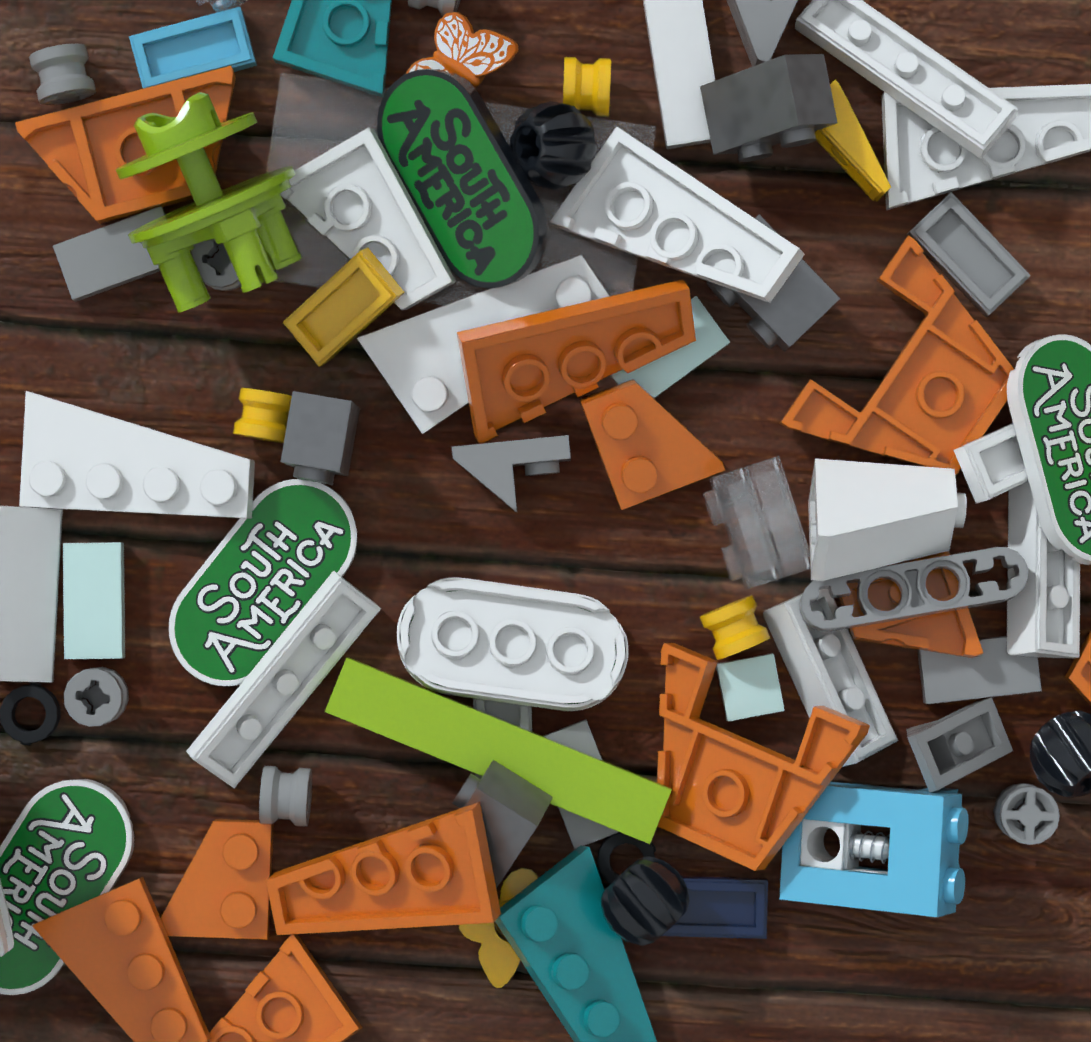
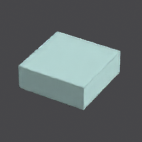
(750, 687)

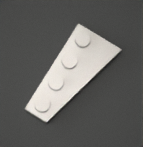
(926, 163)
(670, 218)
(423, 353)
(108, 464)

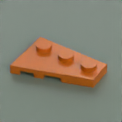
(128, 964)

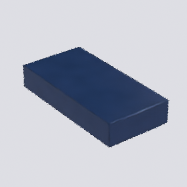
(724, 908)

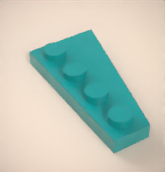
(338, 41)
(575, 954)

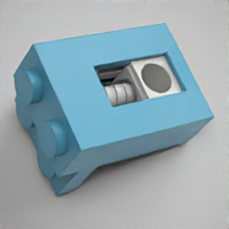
(921, 851)

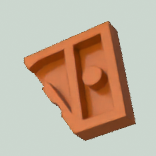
(225, 884)

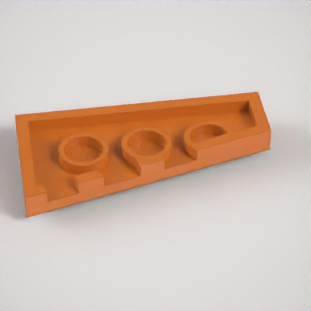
(542, 357)
(403, 879)
(288, 1004)

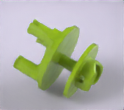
(240, 217)

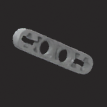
(912, 584)

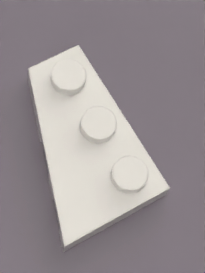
(362, 203)

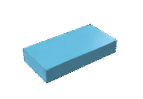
(193, 48)

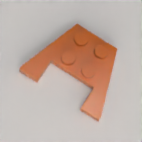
(937, 390)
(730, 789)

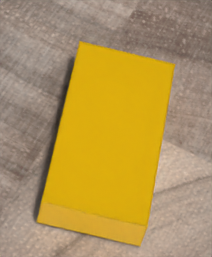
(343, 307)

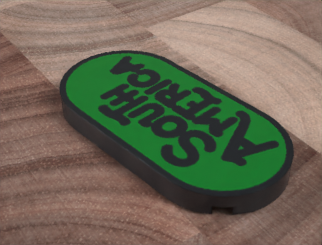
(462, 177)

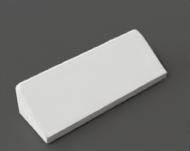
(29, 592)
(1047, 611)
(829, 670)

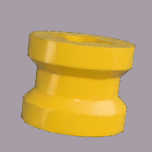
(587, 85)
(263, 415)
(734, 627)

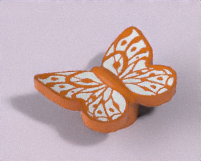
(467, 52)

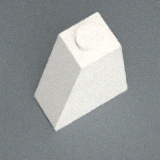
(879, 515)

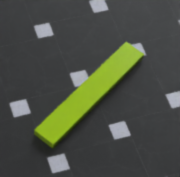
(477, 738)

